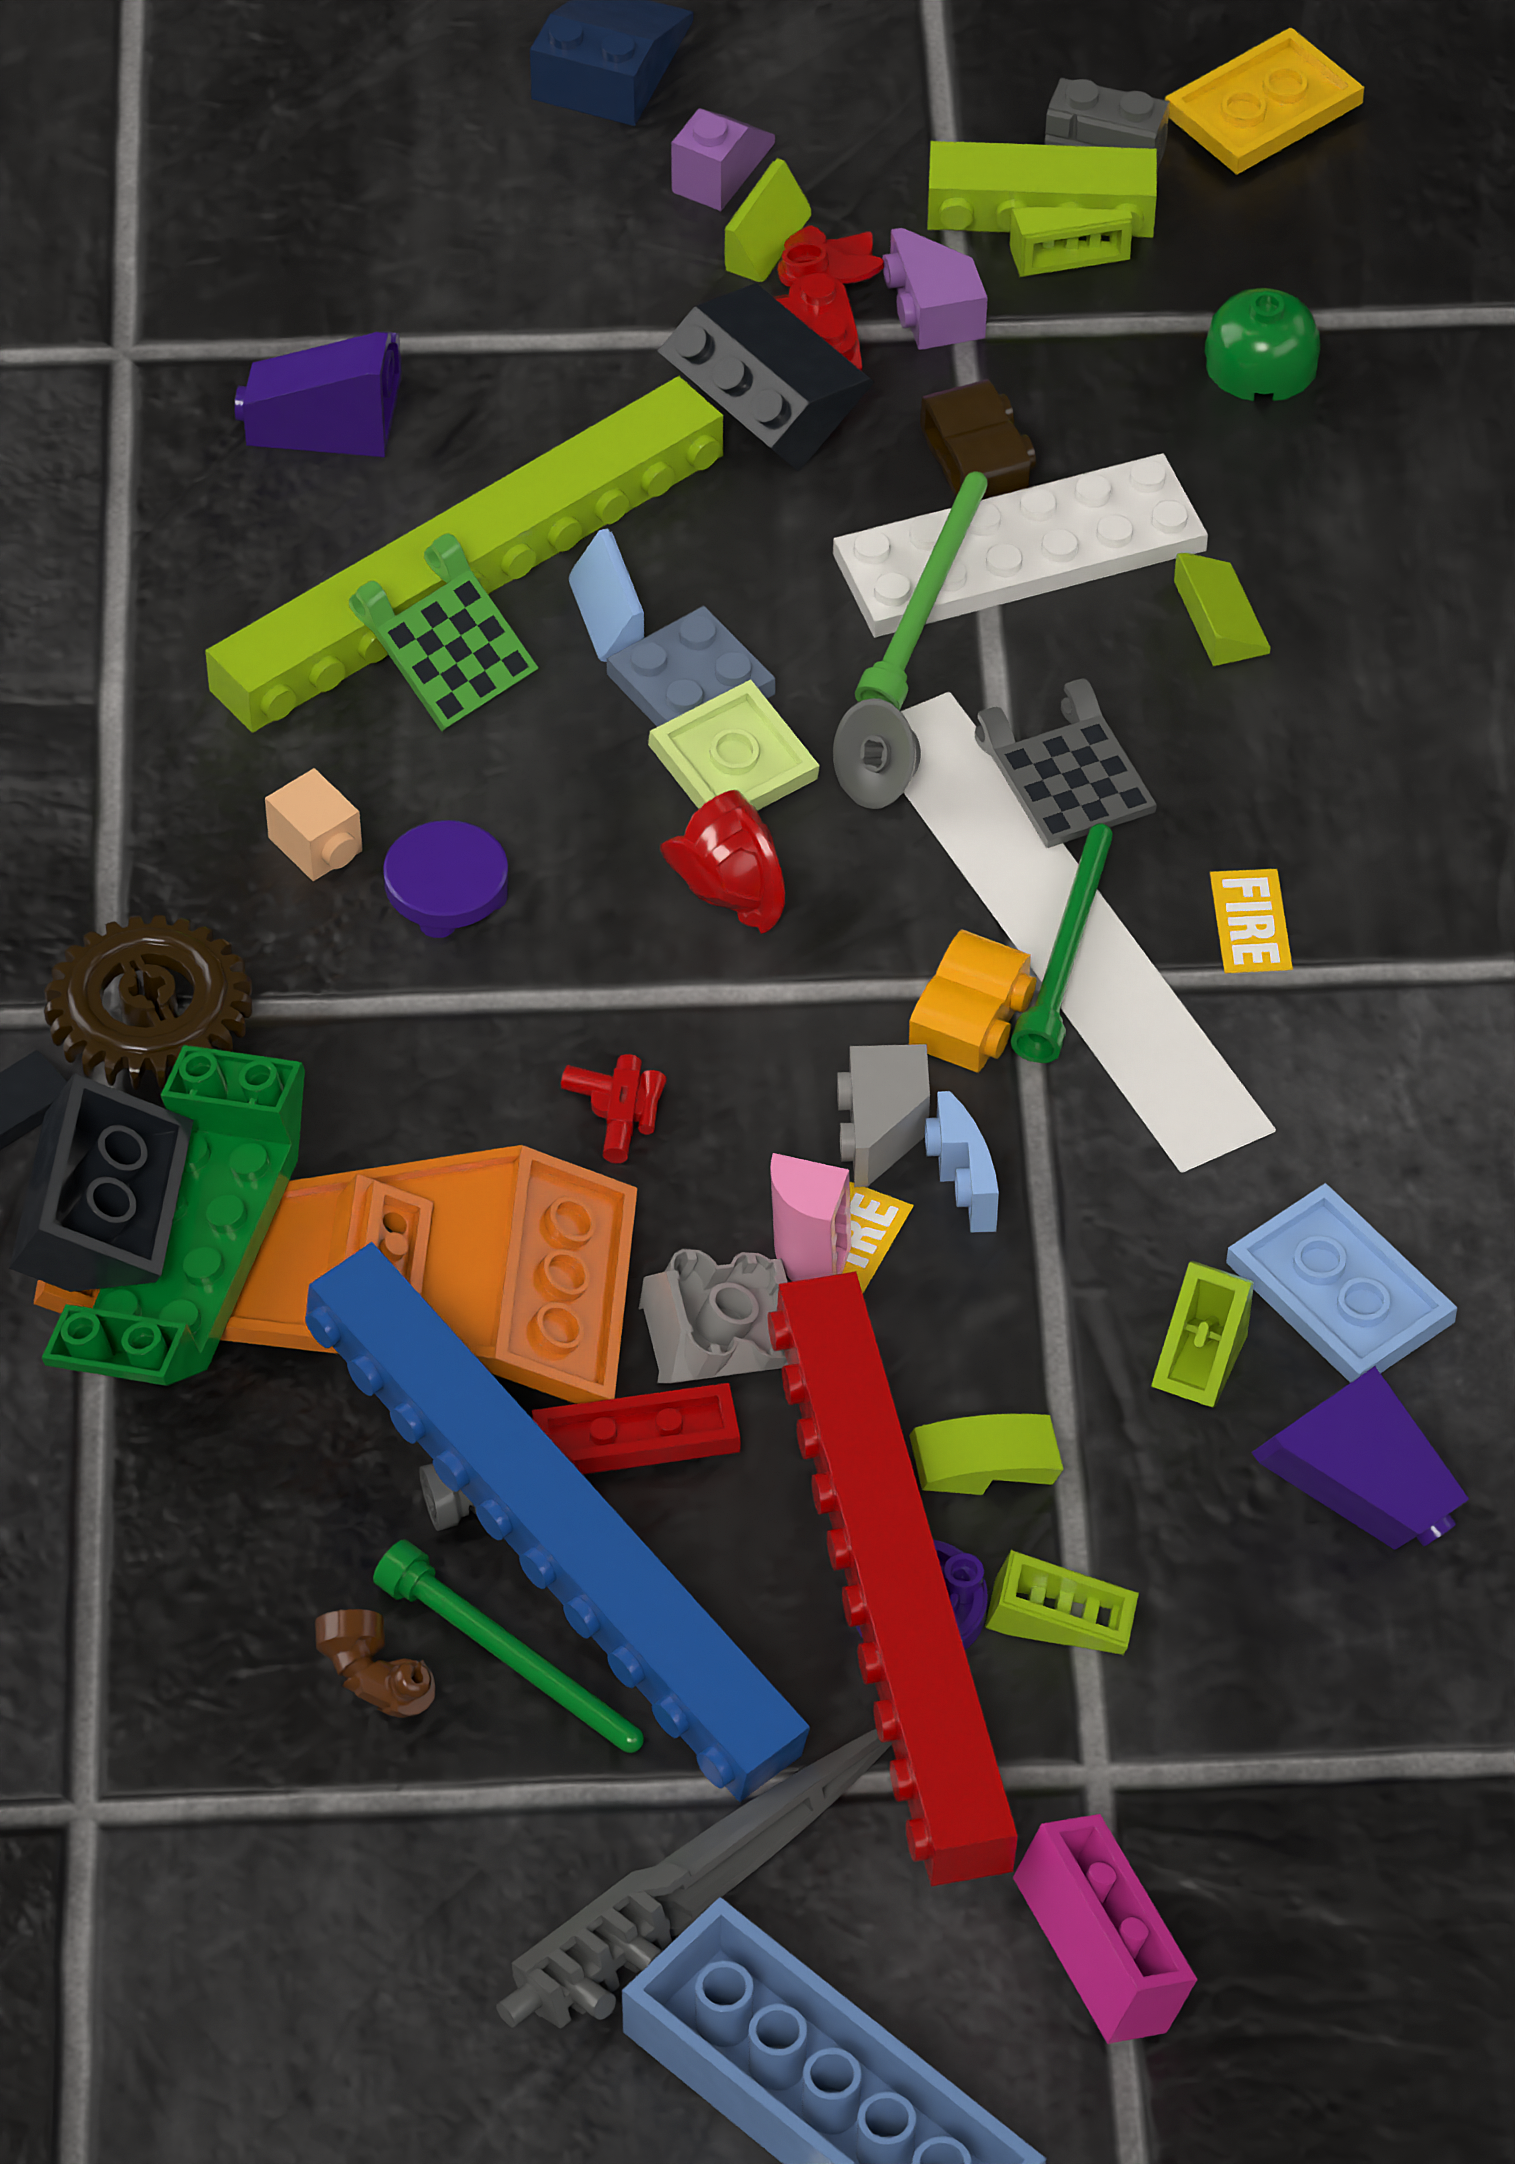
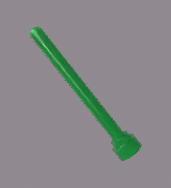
(1040, 1029)
(407, 1574)

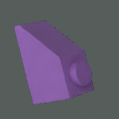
(716, 157)

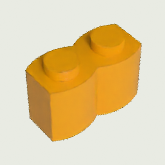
(971, 1001)

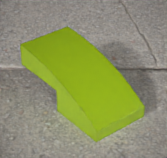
(975, 1450)

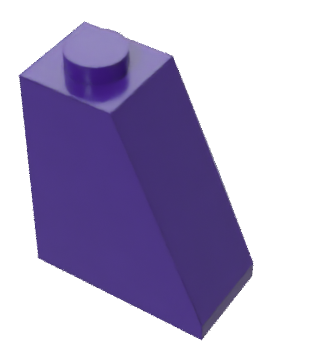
(324, 397)
(1368, 1464)

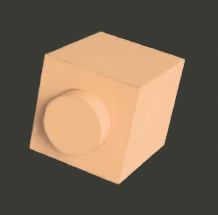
(314, 824)

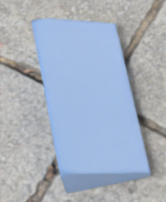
(607, 597)

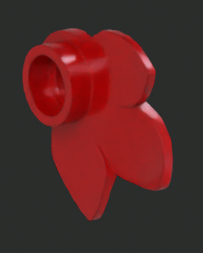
(843, 258)

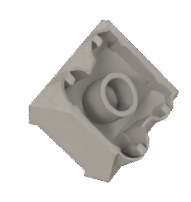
(712, 1316)

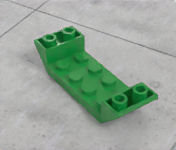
(227, 1196)

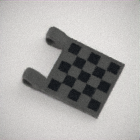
(1070, 773)

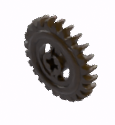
(151, 1021)

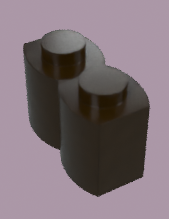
(976, 432)

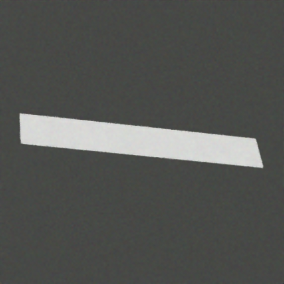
(1114, 989)

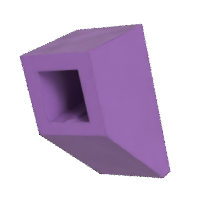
(936, 290)

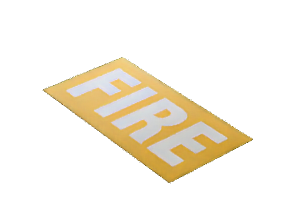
(1251, 921)
(874, 1227)

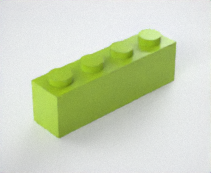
(981, 182)

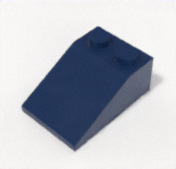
(605, 55)

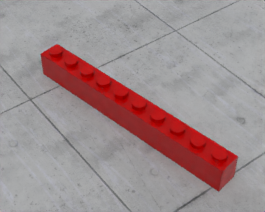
(894, 1582)

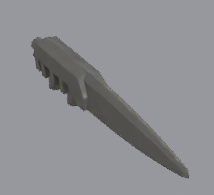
(650, 1905)

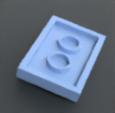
(1341, 1284)

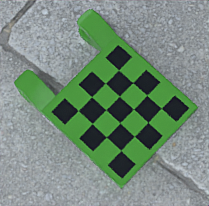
(450, 643)

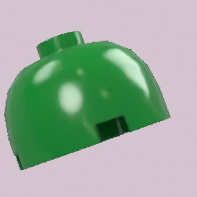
(1263, 345)

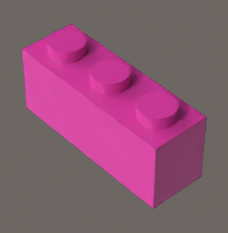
(1104, 1928)

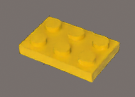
(1264, 100)

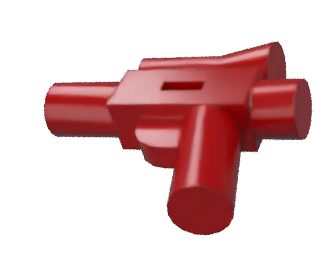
(620, 1099)

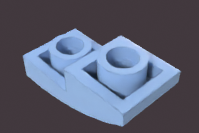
(965, 1160)

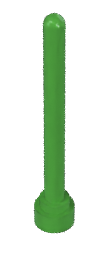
(887, 677)

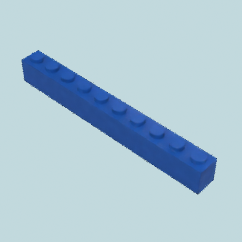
(555, 1523)

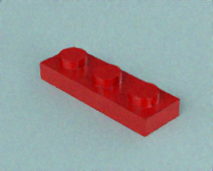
(644, 1428)

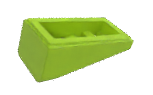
(1038, 231)
(1037, 1622)

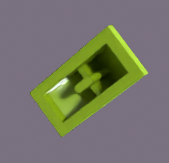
(1204, 1334)

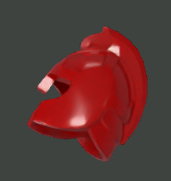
(730, 860)

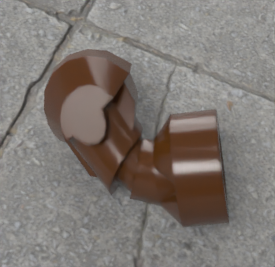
(350, 1642)

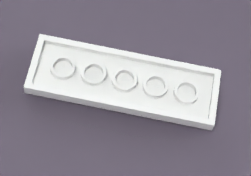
(1027, 542)

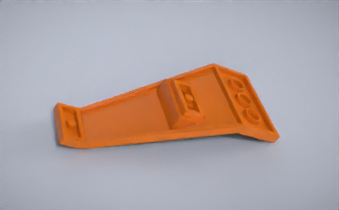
(498, 1242)

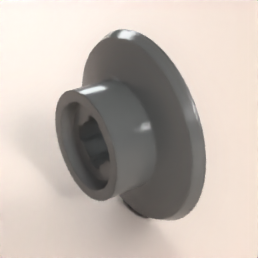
(875, 753)

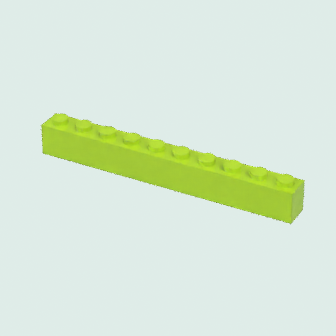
(502, 531)

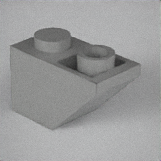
(887, 1106)

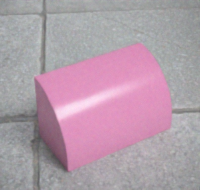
(810, 1217)

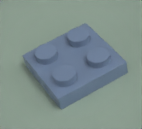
(685, 667)

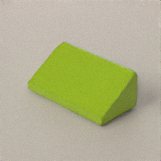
(764, 223)
(1219, 609)

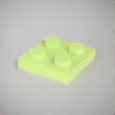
(734, 745)

